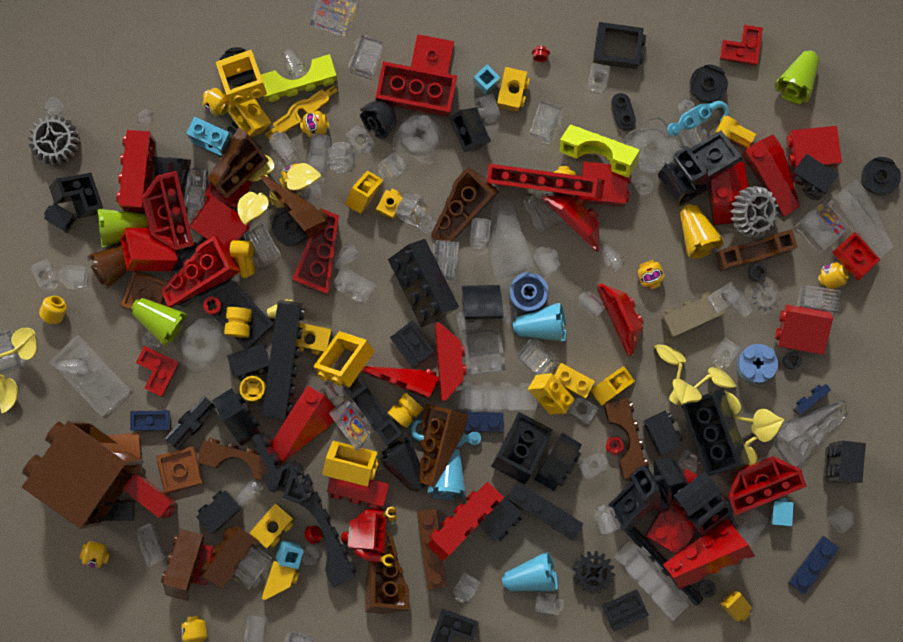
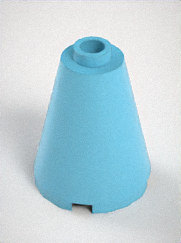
(542, 323)
(451, 481)
(532, 575)

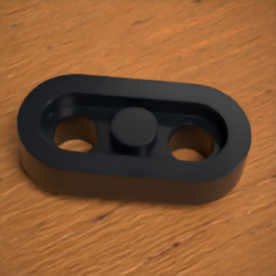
(622, 111)

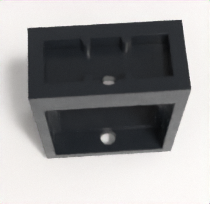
(601, 59)

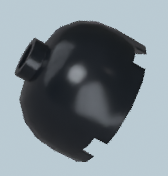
(379, 117)

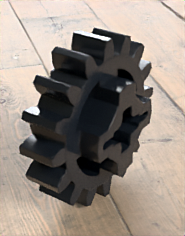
(599, 579)

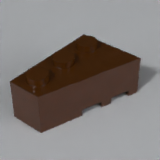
(237, 164)
(227, 556)
(182, 564)

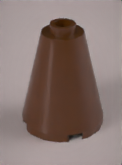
(108, 265)

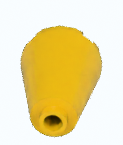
(698, 232)

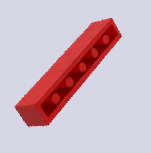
(545, 181)

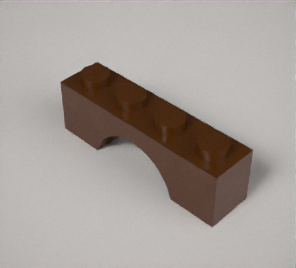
(756, 251)
(620, 414)
(215, 454)
(433, 564)

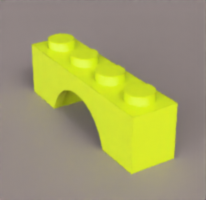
(320, 73)
(579, 142)

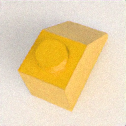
(363, 192)
(612, 385)
(279, 580)
(736, 606)

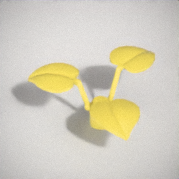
(254, 205)
(26, 345)
(683, 392)
(764, 426)

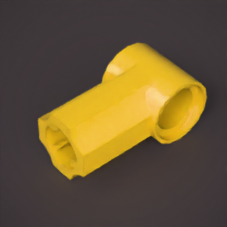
(735, 132)
(243, 255)

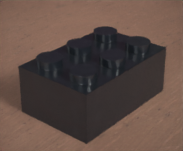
(845, 462)

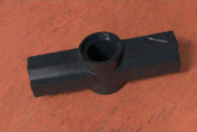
(190, 422)

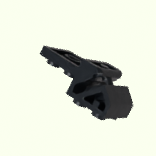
(697, 166)
(297, 487)
(648, 492)
(703, 505)

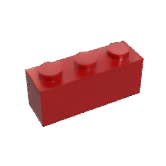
(374, 494)

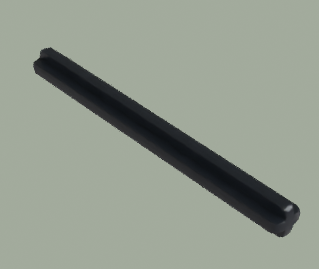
(656, 556)

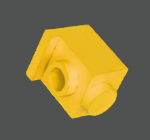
(389, 210)

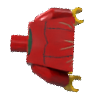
(368, 533)

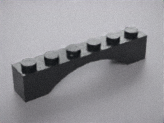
(337, 565)

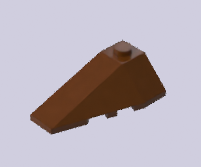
(465, 202)
(304, 213)
(441, 436)
(386, 586)

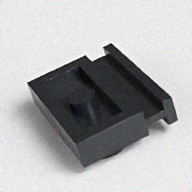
(412, 344)
(625, 610)

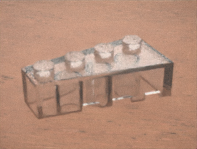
(493, 397)
(651, 580)

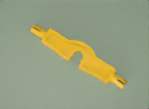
(309, 105)

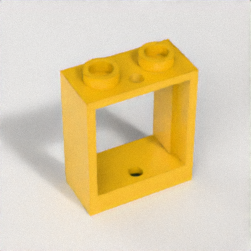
(235, 65)
(352, 368)
(350, 465)

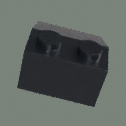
(522, 448)

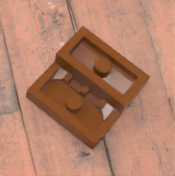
(127, 443)

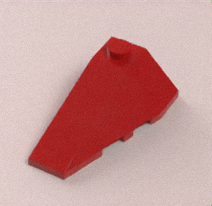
(771, 168)
(204, 270)
(412, 380)
(303, 424)

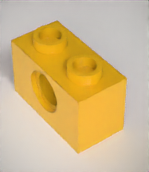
(511, 78)
(249, 117)
(322, 339)
(574, 381)
(551, 394)
(262, 532)

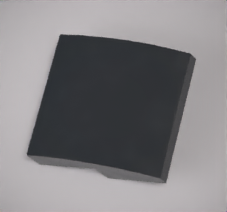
(482, 302)

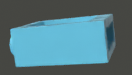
(205, 134)

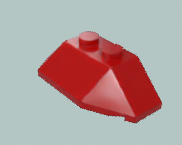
(723, 192)
(167, 212)
(576, 215)
(623, 316)
(449, 361)
(764, 483)

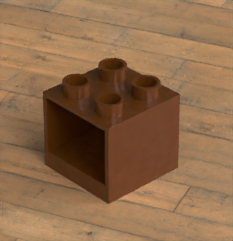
(78, 473)

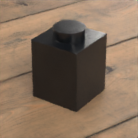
(59, 217)

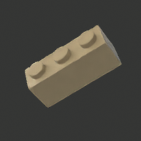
(689, 316)

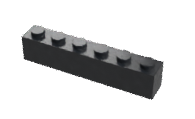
(282, 359)

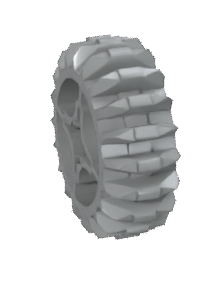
(38, 141)
(761, 211)

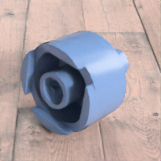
(530, 282)
(764, 356)

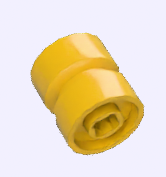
(238, 322)
(253, 389)
(405, 410)

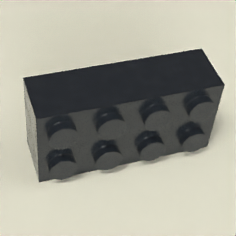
(423, 283)
(715, 433)

